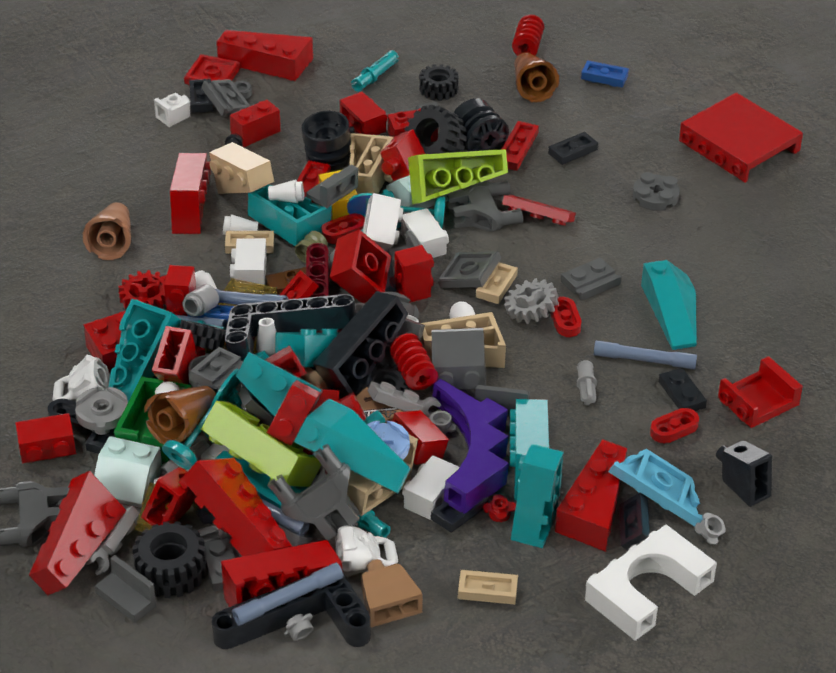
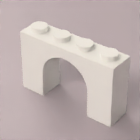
(660, 553)

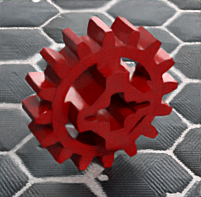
(144, 288)

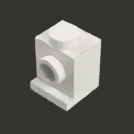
(172, 109)

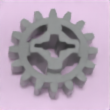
(531, 300)

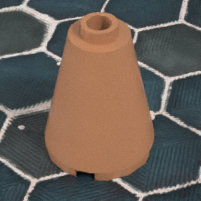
(109, 232)

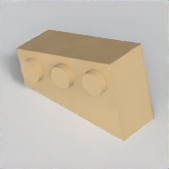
(366, 157)
(368, 494)

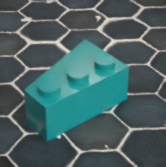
(537, 495)

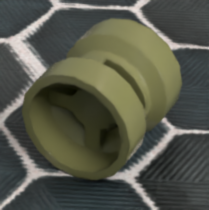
(310, 238)

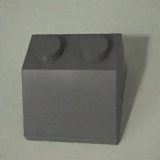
(460, 356)

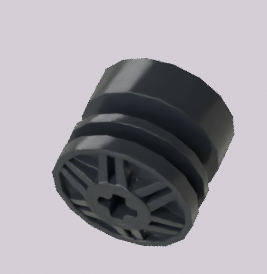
(483, 126)
(327, 138)

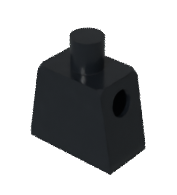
(747, 471)

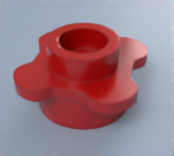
(499, 508)

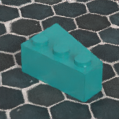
(287, 219)
(306, 344)
(268, 381)

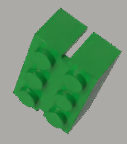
(132, 423)

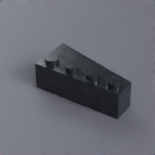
(361, 344)

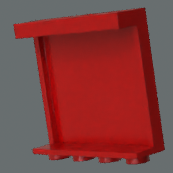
(738, 135)

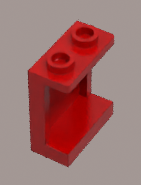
(761, 394)

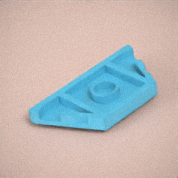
(661, 483)

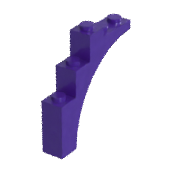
(483, 427)

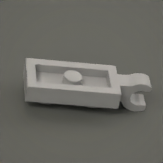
(406, 401)
(112, 542)

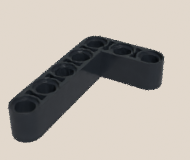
(288, 316)
(336, 598)

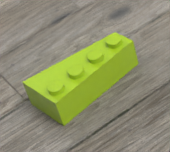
(446, 172)
(249, 441)

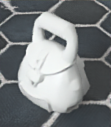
(86, 375)
(359, 548)

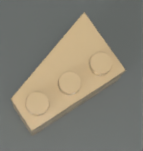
(239, 169)
(493, 340)

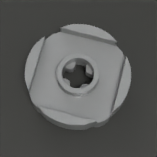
(100, 420)

